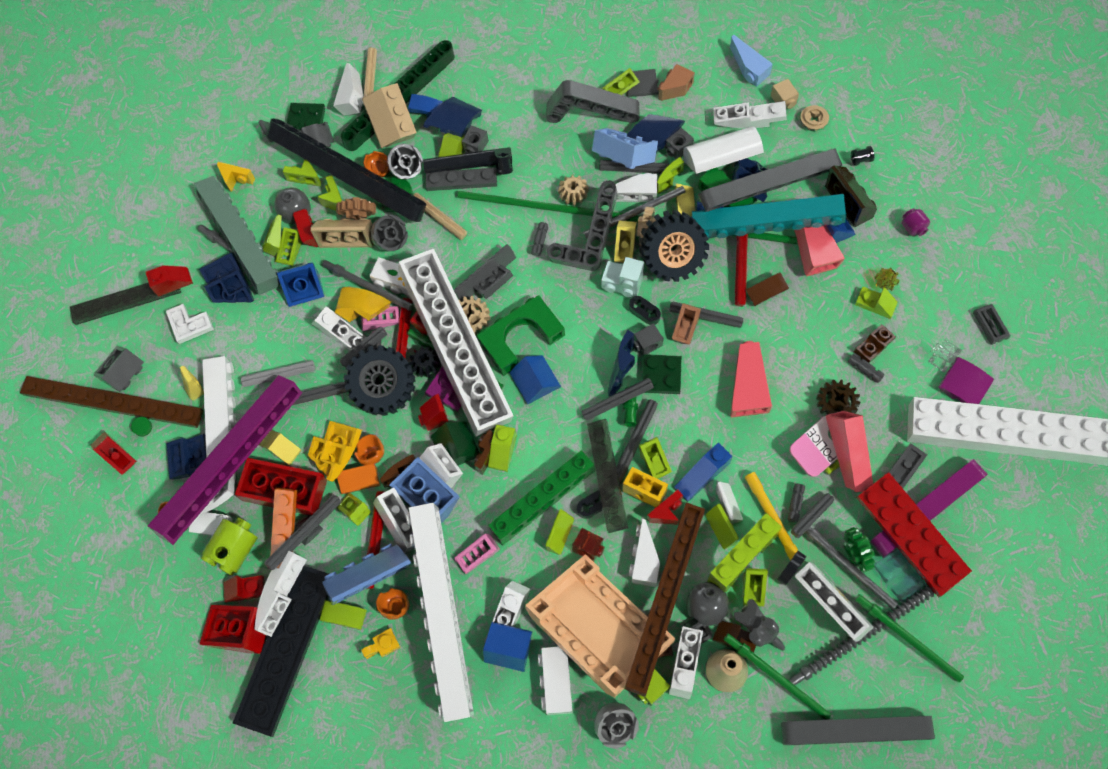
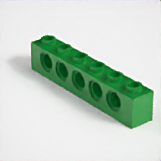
(541, 497)

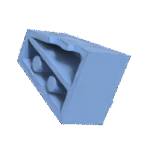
(624, 149)

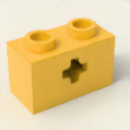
(645, 487)

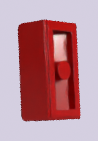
(304, 226)

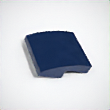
(185, 456)

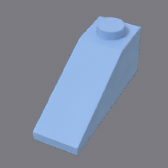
(752, 64)

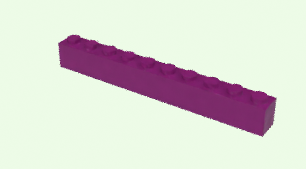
(224, 460)

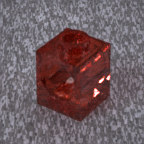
(588, 544)

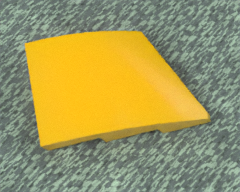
(359, 302)
(335, 449)

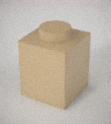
(785, 92)

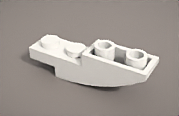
(746, 116)
(275, 591)

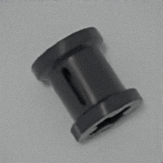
(862, 155)

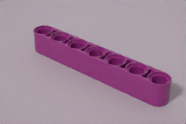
(938, 500)

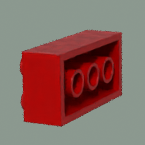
(262, 478)

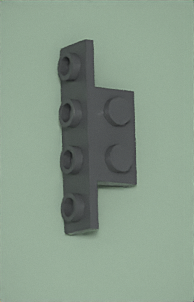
(488, 277)

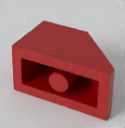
(168, 278)
(433, 413)
(113, 453)

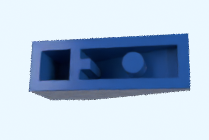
(704, 471)

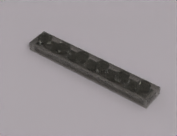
(115, 303)
(607, 476)

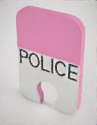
(814, 449)

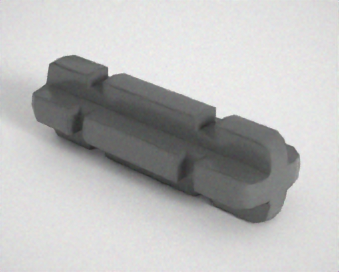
(539, 239)
(866, 368)
(796, 503)

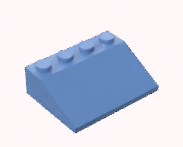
(365, 574)

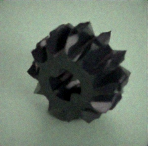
(427, 366)

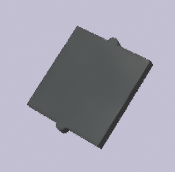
(647, 83)

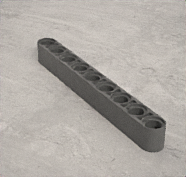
(769, 180)

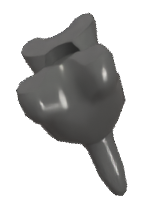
(762, 629)

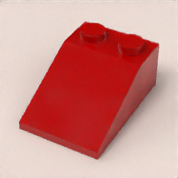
(232, 629)

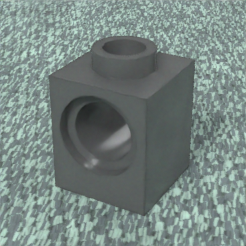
(475, 135)
(681, 138)
(648, 340)

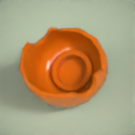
(376, 163)
(369, 450)
(392, 604)

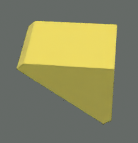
(280, 447)

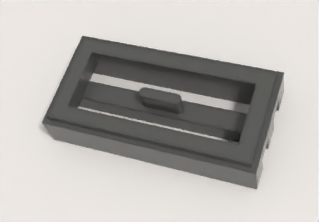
(988, 324)

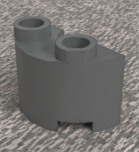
(319, 132)

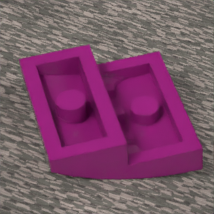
(965, 382)
(442, 386)

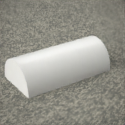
(723, 150)

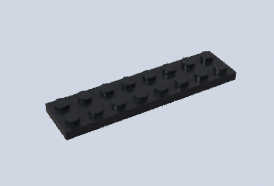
(283, 655)

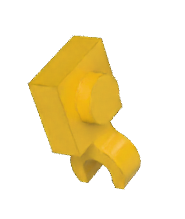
(384, 644)

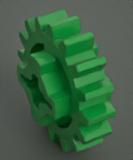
(859, 549)

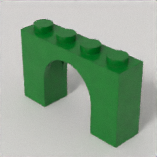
(532, 313)

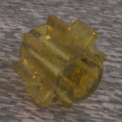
(887, 279)

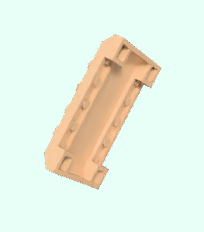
(592, 624)

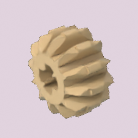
(573, 189)

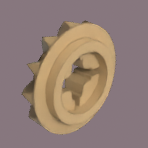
(814, 111)

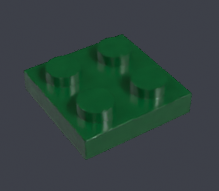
(305, 114)
(663, 372)

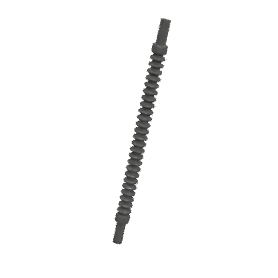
(806, 672)

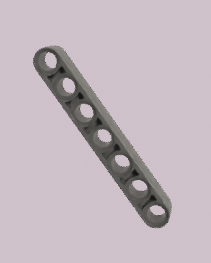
(857, 730)

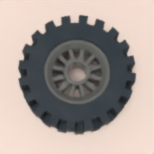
(399, 391)

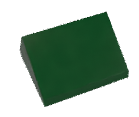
(457, 441)

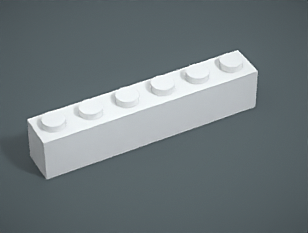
(218, 400)

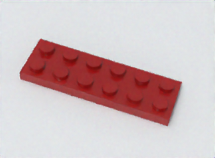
(914, 534)

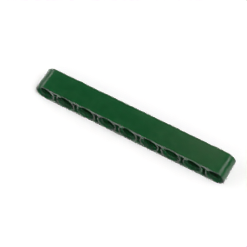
(410, 83)

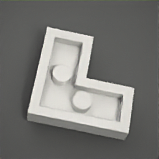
(186, 327)

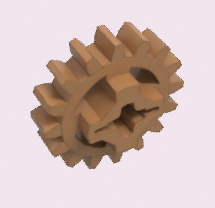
(355, 208)

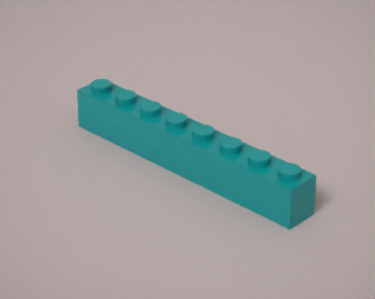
(772, 216)

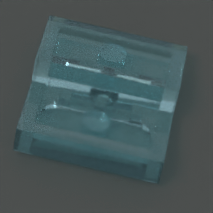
(899, 575)

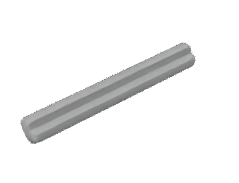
(270, 375)

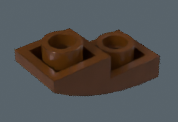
(767, 289)
(874, 344)
(482, 460)
(393, 472)

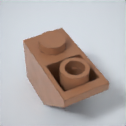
(677, 83)

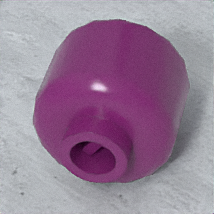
(915, 222)

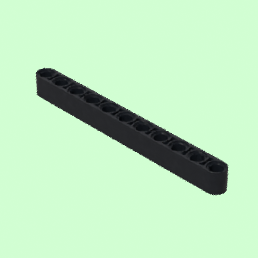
(346, 170)

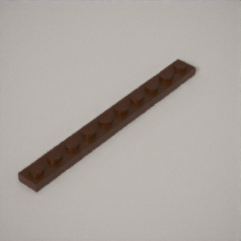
(112, 401)
(664, 600)

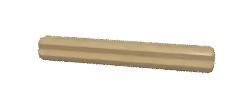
(370, 71)
(443, 219)

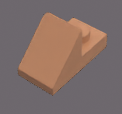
(686, 323)

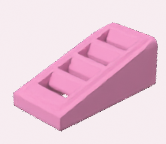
(374, 324)
(480, 558)

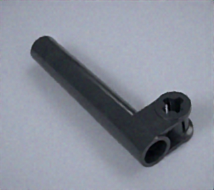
(500, 157)

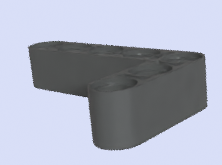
(590, 99)
(594, 234)

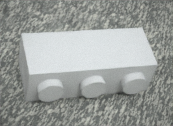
(394, 516)
(555, 681)

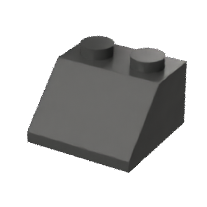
(119, 368)

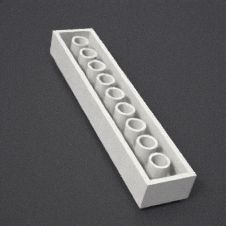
(455, 342)
(1008, 430)
(441, 613)

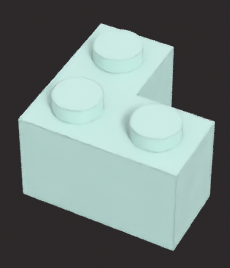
(623, 278)

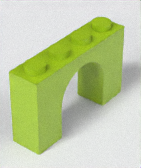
(753, 543)

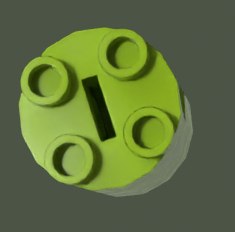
(231, 538)

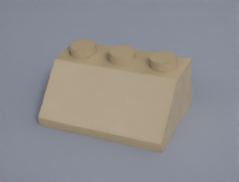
(389, 116)
(342, 233)

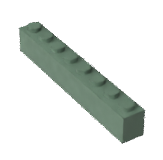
(236, 235)

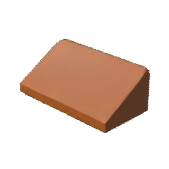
(358, 478)

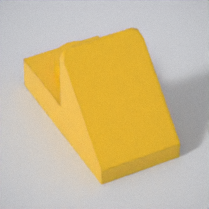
(232, 174)

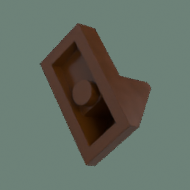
(734, 630)

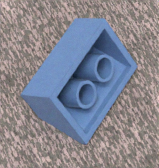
(421, 486)

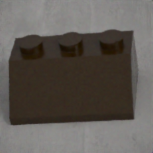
(857, 203)

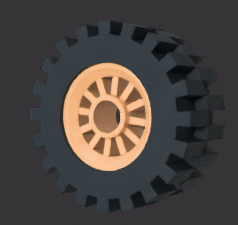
(691, 236)

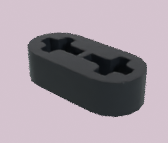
(646, 309)
(589, 500)
(791, 568)

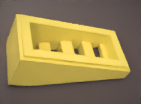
(191, 384)

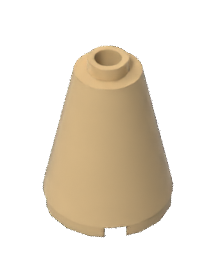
(723, 677)

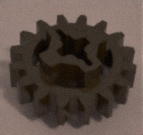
(837, 392)

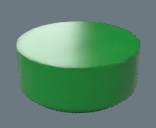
(141, 426)

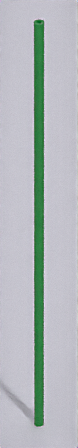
(589, 212)

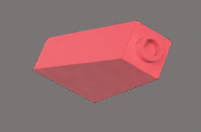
(818, 250)
(750, 383)
(851, 449)

